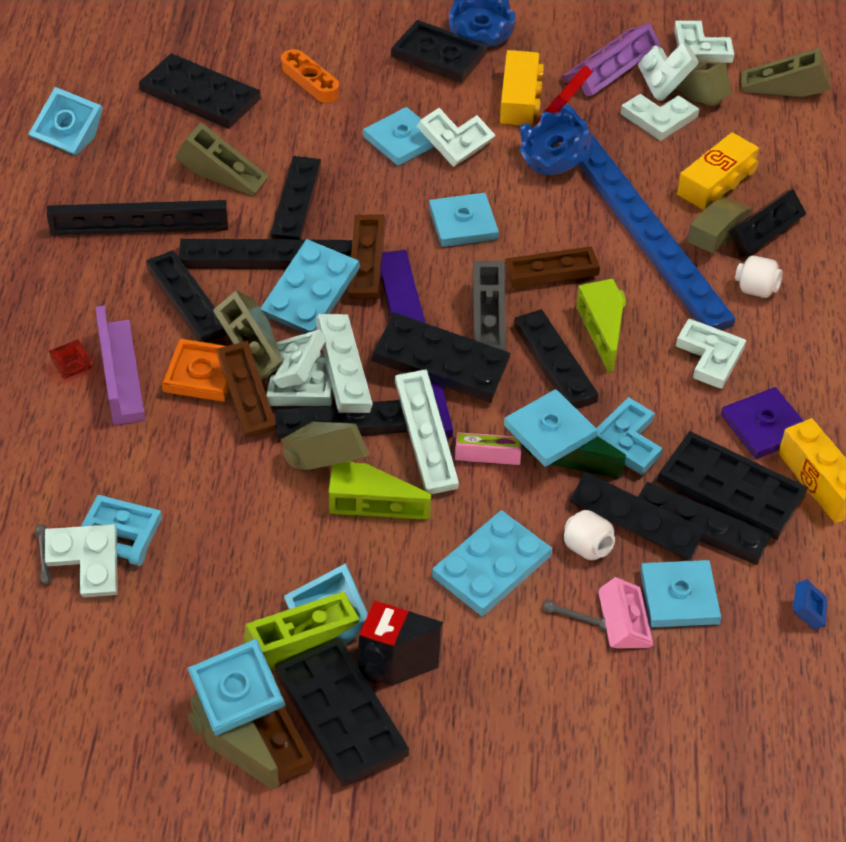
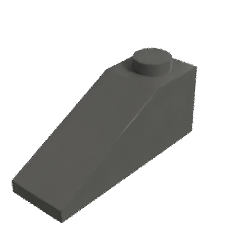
(489, 303)

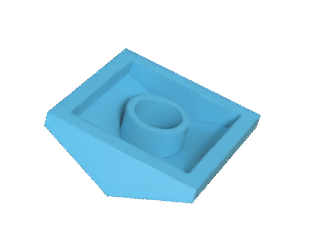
(67, 122)
(327, 585)

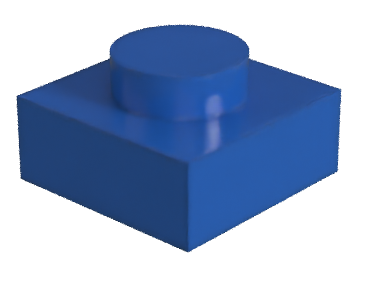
(810, 604)

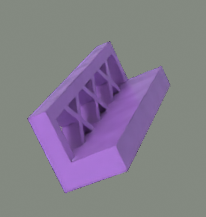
(615, 58)
(120, 369)

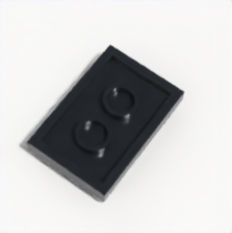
(439, 51)

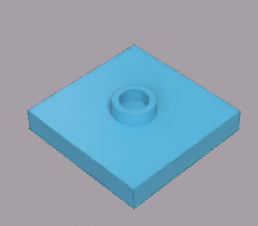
(398, 136)
(463, 219)
(550, 427)
(680, 593)
(236, 687)

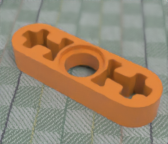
(322, 86)

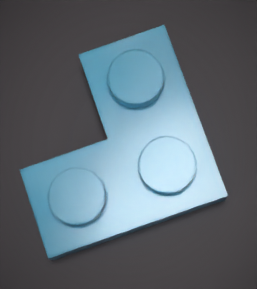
(624, 432)

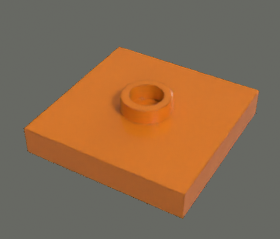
(196, 371)

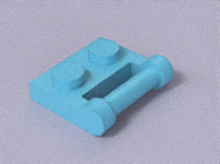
(132, 523)

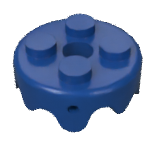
(494, 14)
(552, 129)

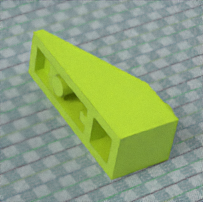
(601, 311)
(371, 492)
(301, 628)

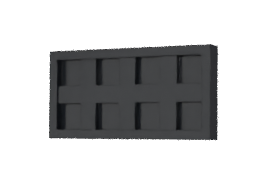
(200, 90)
(448, 357)
(733, 484)
(341, 711)

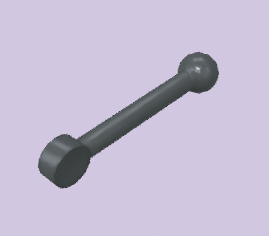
(44, 574)
(550, 606)

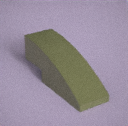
(713, 224)

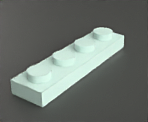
(344, 364)
(426, 432)

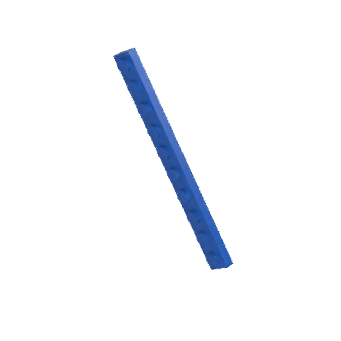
(655, 239)

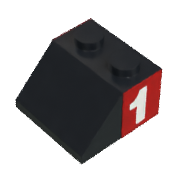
(398, 644)

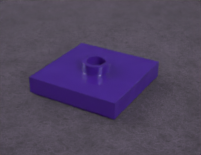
(761, 421)

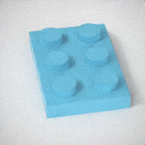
(310, 286)
(491, 563)

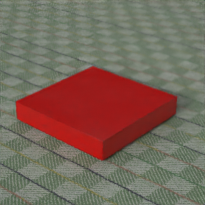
(567, 92)

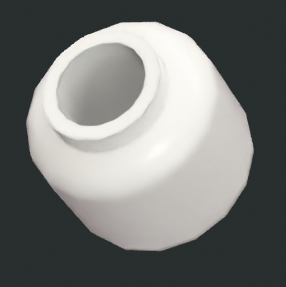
(759, 276)
(589, 535)

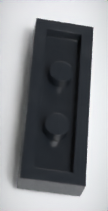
(767, 222)

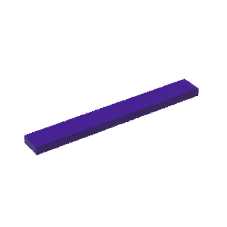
(404, 300)

